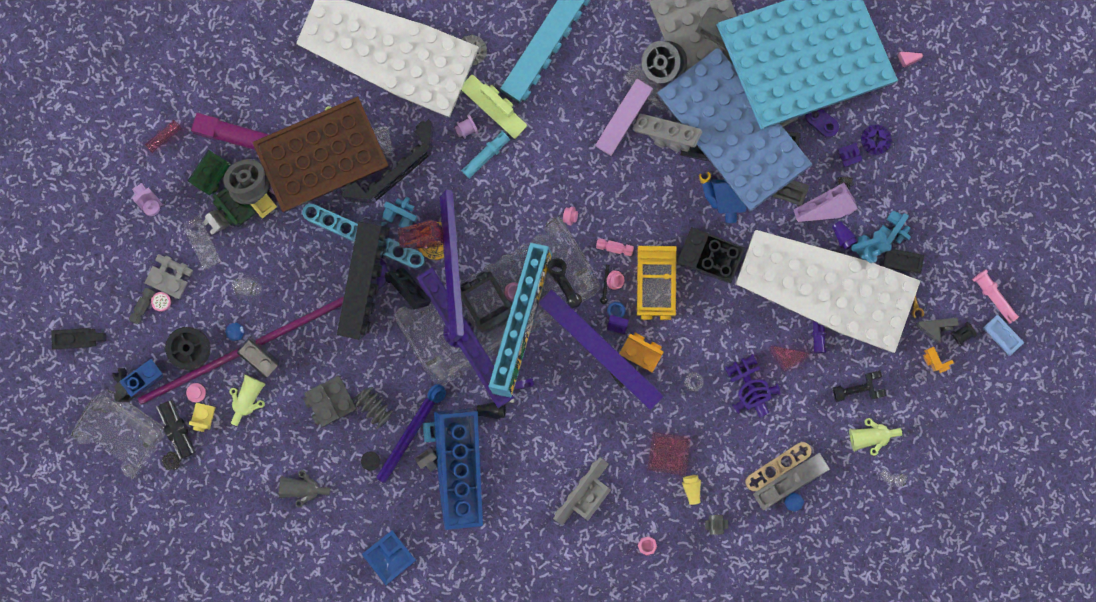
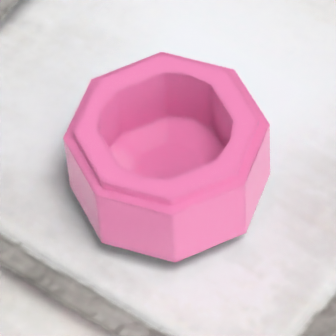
(647, 545)

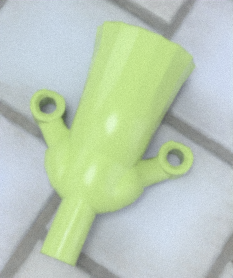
(244, 402)
(868, 437)

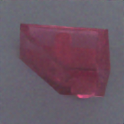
(421, 235)

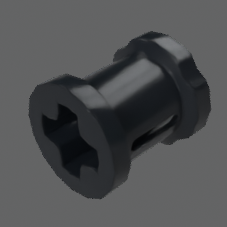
(964, 334)

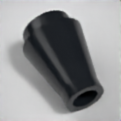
(491, 411)

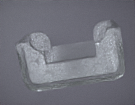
(119, 430)

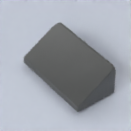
(793, 192)

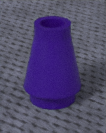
(844, 235)

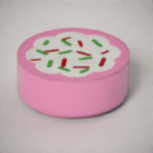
(161, 301)

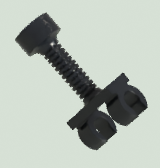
(840, 393)

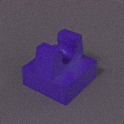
(850, 155)

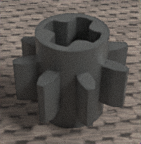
(716, 524)

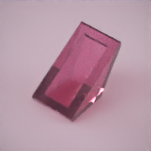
(786, 357)

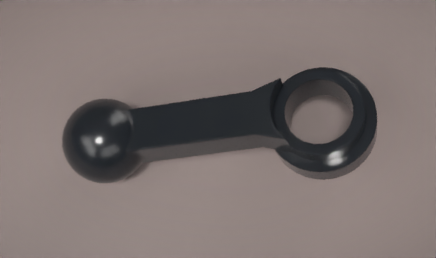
(573, 299)

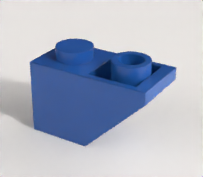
(142, 378)

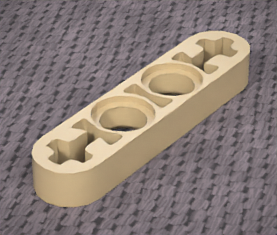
(779, 468)

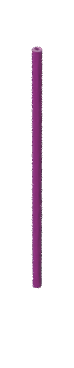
(232, 355)

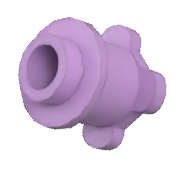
(466, 127)

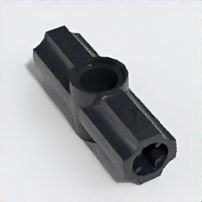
(175, 429)

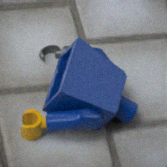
(722, 198)

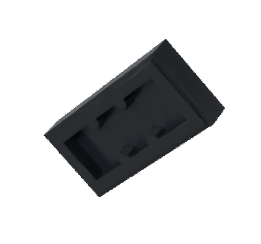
(903, 261)

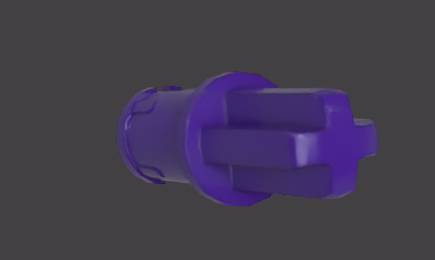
(819, 338)

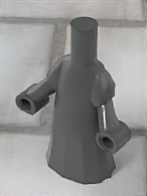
(298, 488)

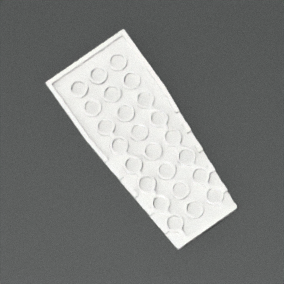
(390, 52)
(830, 288)

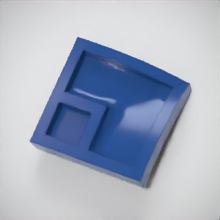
(388, 557)

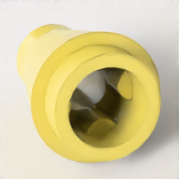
(692, 488)

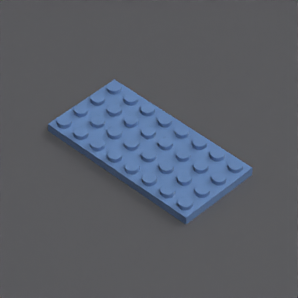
(748, 158)

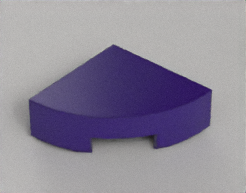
(524, 384)

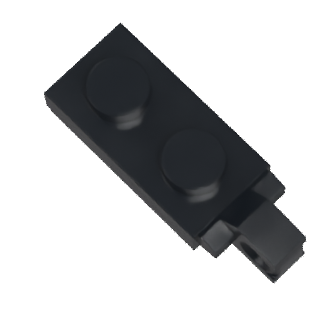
(75, 338)

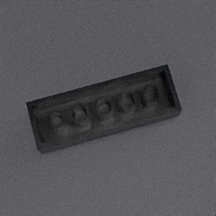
(362, 278)

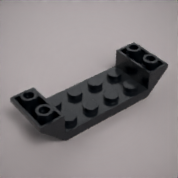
(354, 192)

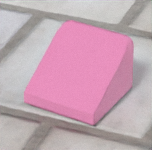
(909, 58)

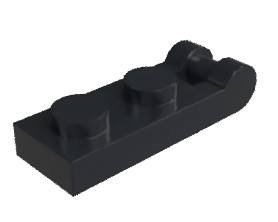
(408, 288)

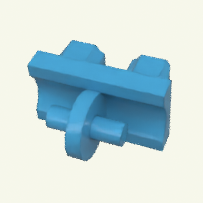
(391, 211)
(898, 220)
(871, 248)

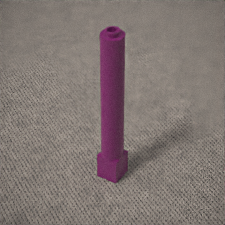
(215, 129)

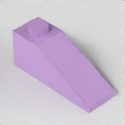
(829, 205)

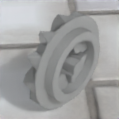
(482, 47)

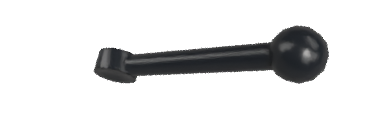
(603, 300)

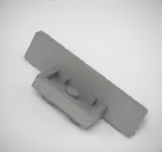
(668, 133)
(586, 496)

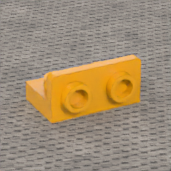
(641, 352)

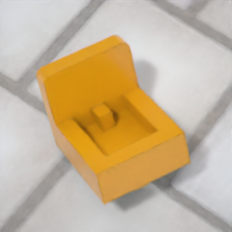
(932, 358)

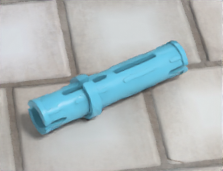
(489, 151)

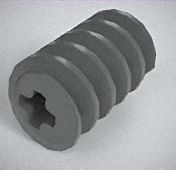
(373, 407)

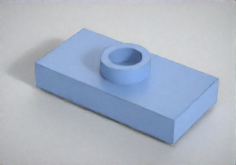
(1003, 335)

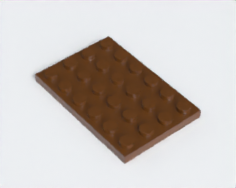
(320, 154)

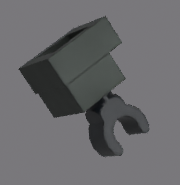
(121, 394)

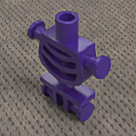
(759, 404)

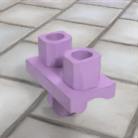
(146, 200)

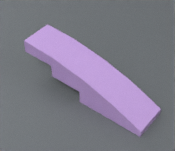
(624, 117)

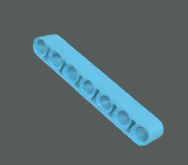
(340, 221)

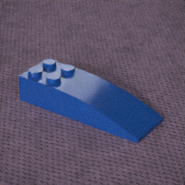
(459, 467)

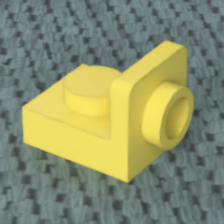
(264, 206)
(202, 417)

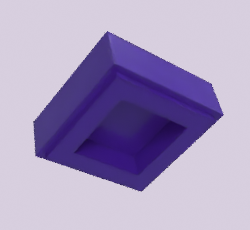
(617, 324)

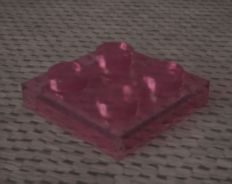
(668, 453)

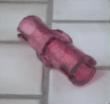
(163, 136)

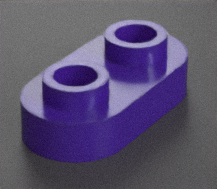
(821, 121)

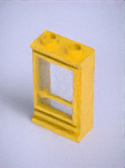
(656, 282)

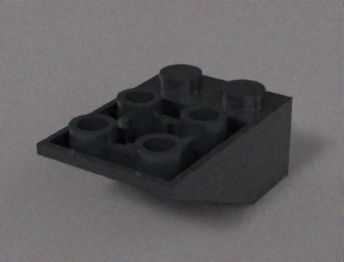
(710, 255)

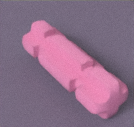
(615, 247)

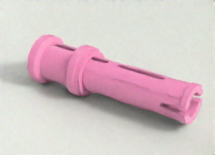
(990, 288)

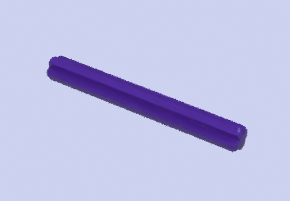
(405, 440)

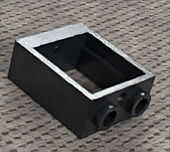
(496, 316)

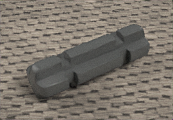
(141, 306)

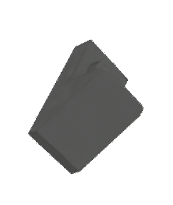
(932, 327)

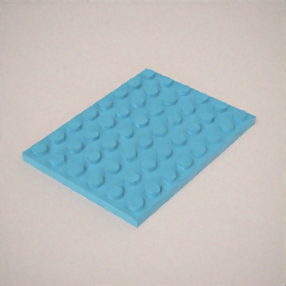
(805, 56)

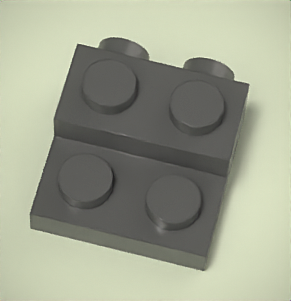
(329, 401)

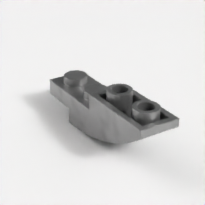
(791, 481)

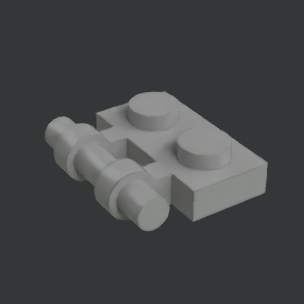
(166, 282)

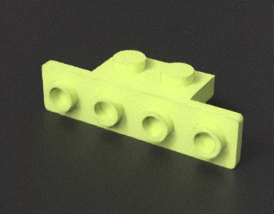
(491, 103)

